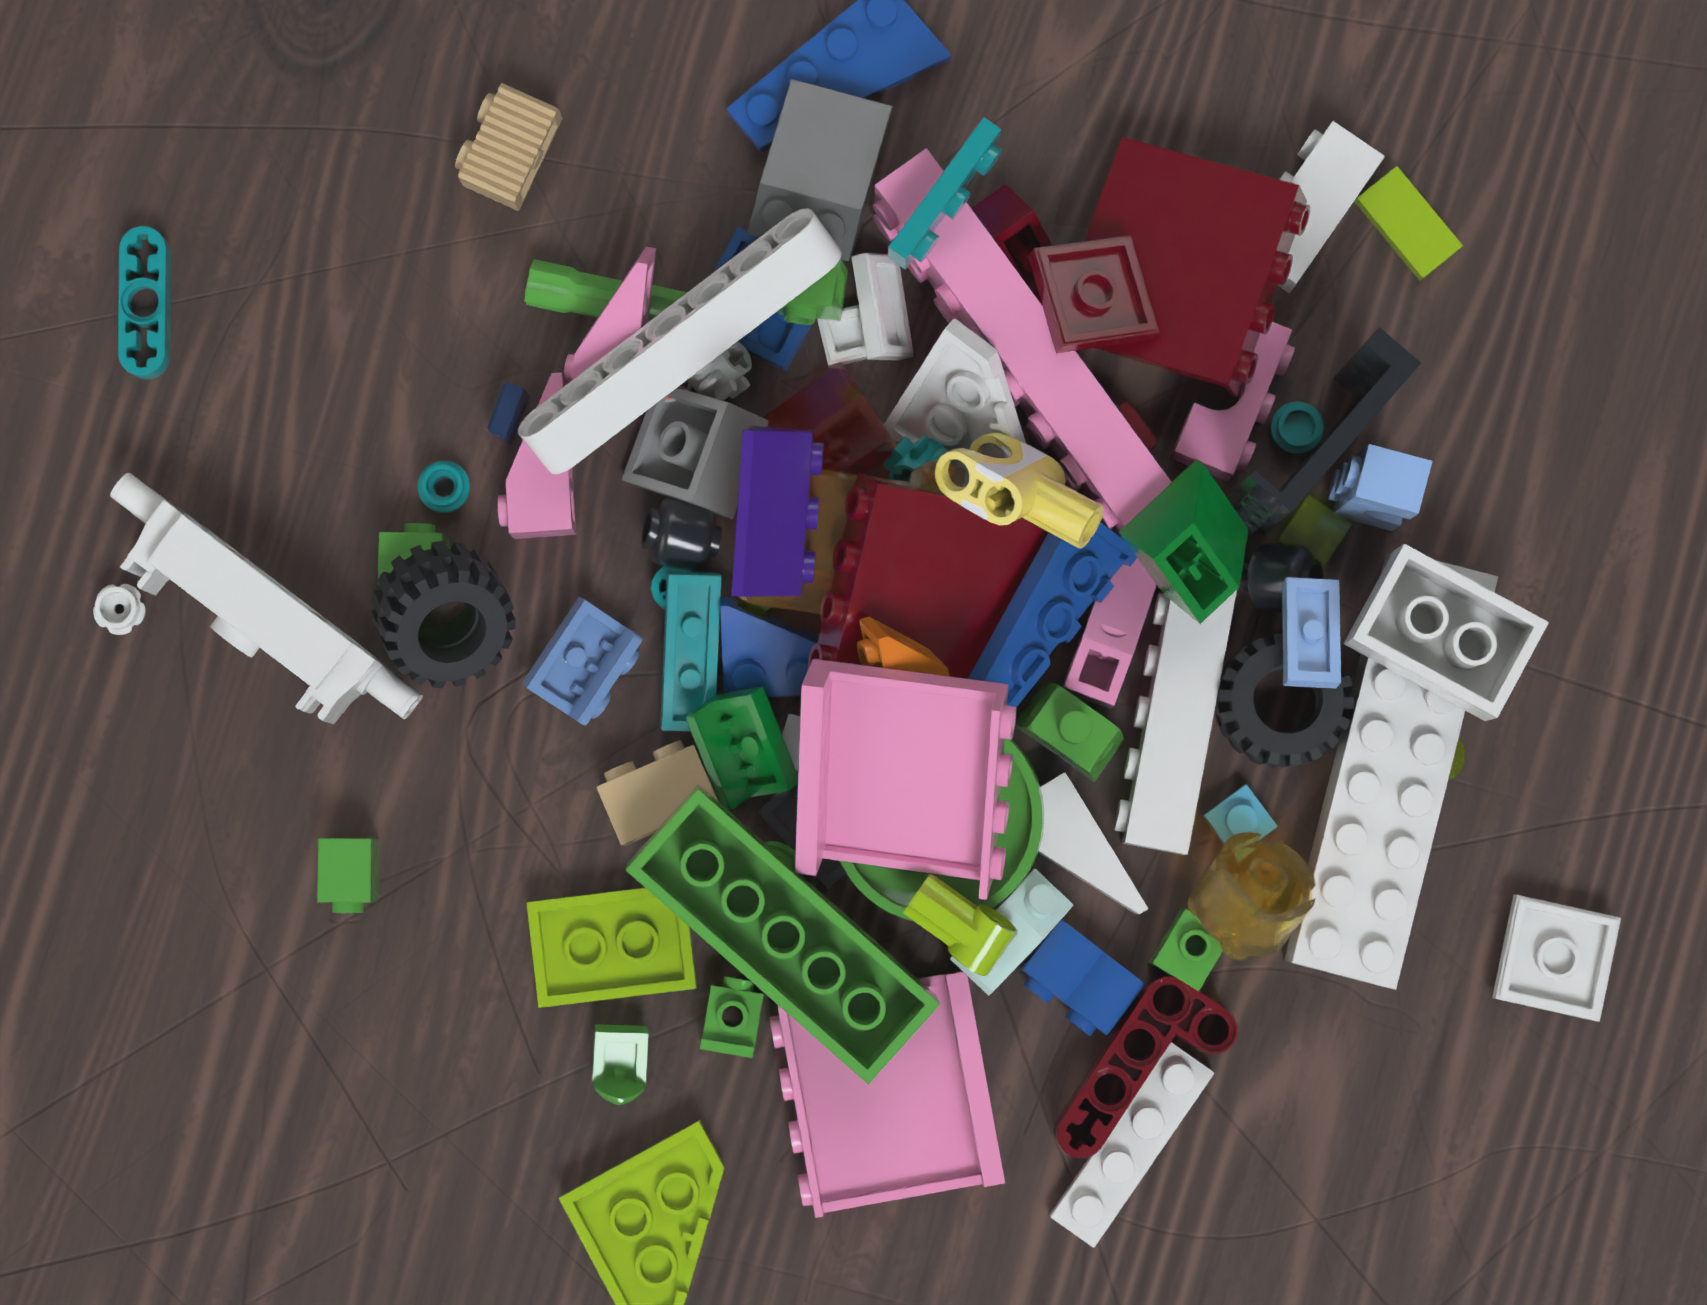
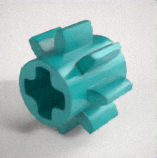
(911, 456)

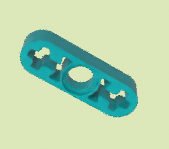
(129, 340)

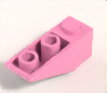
(1110, 637)

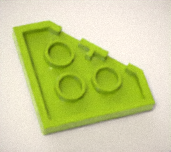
(649, 1217)

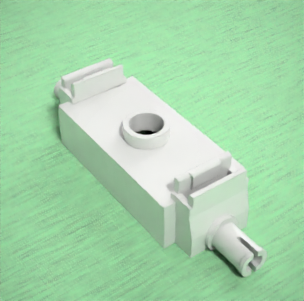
(255, 608)

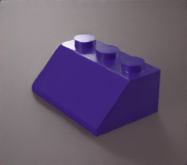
(775, 512)

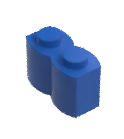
(1081, 978)

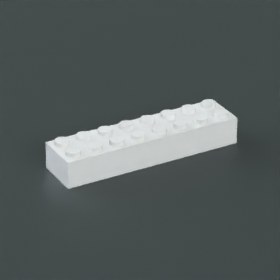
(1378, 823)

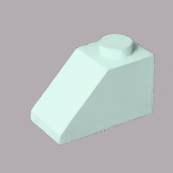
(1034, 910)

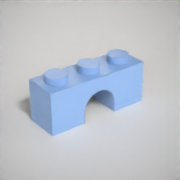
(1379, 487)

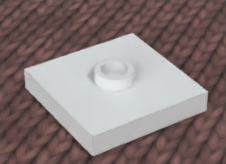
(1556, 958)

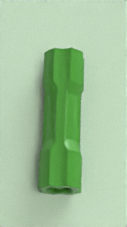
(568, 290)

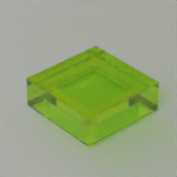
(1316, 529)

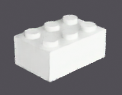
(1446, 633)

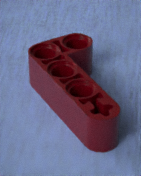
(1135, 1071)

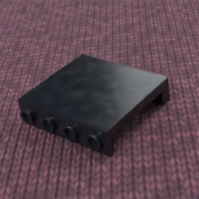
(1373, 379)

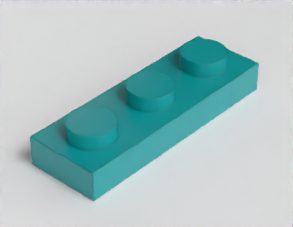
(946, 195)
(689, 645)

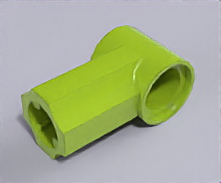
(972, 932)

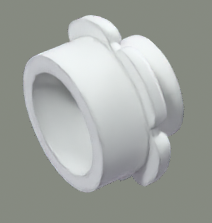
(105, 606)

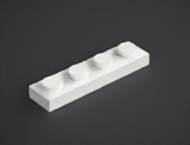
(1132, 1146)

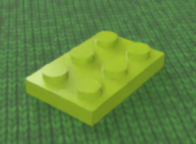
(608, 947)

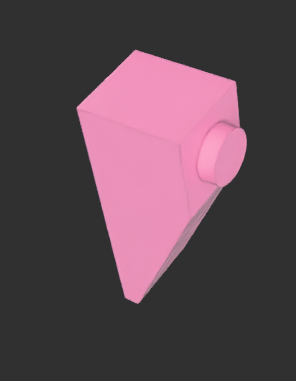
(620, 318)
(535, 498)

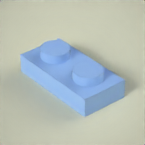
(1311, 632)

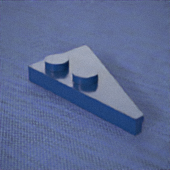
(762, 652)

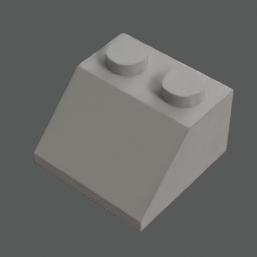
(692, 451)

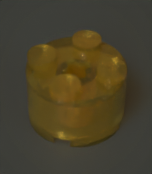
(1253, 896)

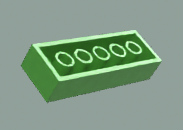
(783, 934)

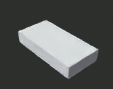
(882, 307)

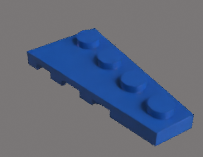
(1047, 608)

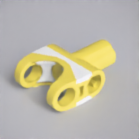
(1020, 486)

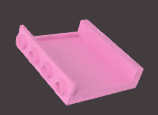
(903, 771)
(909, 1131)

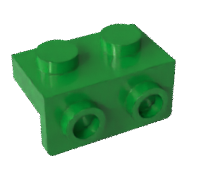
(742, 746)

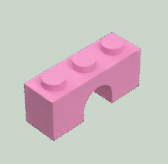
(1222, 436)

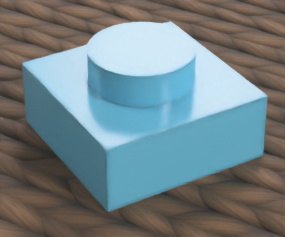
(1239, 814)

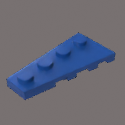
(857, 54)

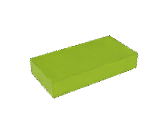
(1408, 223)

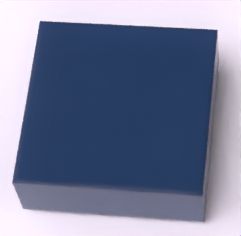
(508, 412)

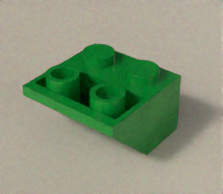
(1190, 542)

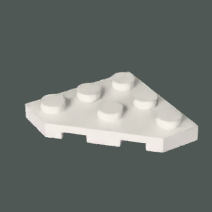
(957, 396)

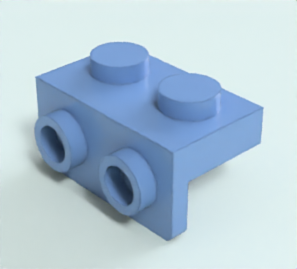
(583, 662)

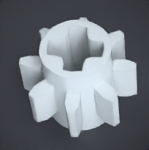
(724, 374)

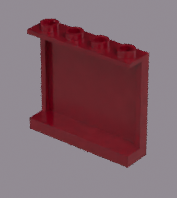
(1208, 253)
(923, 572)

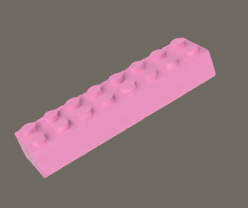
(1053, 389)

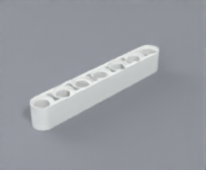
(680, 341)

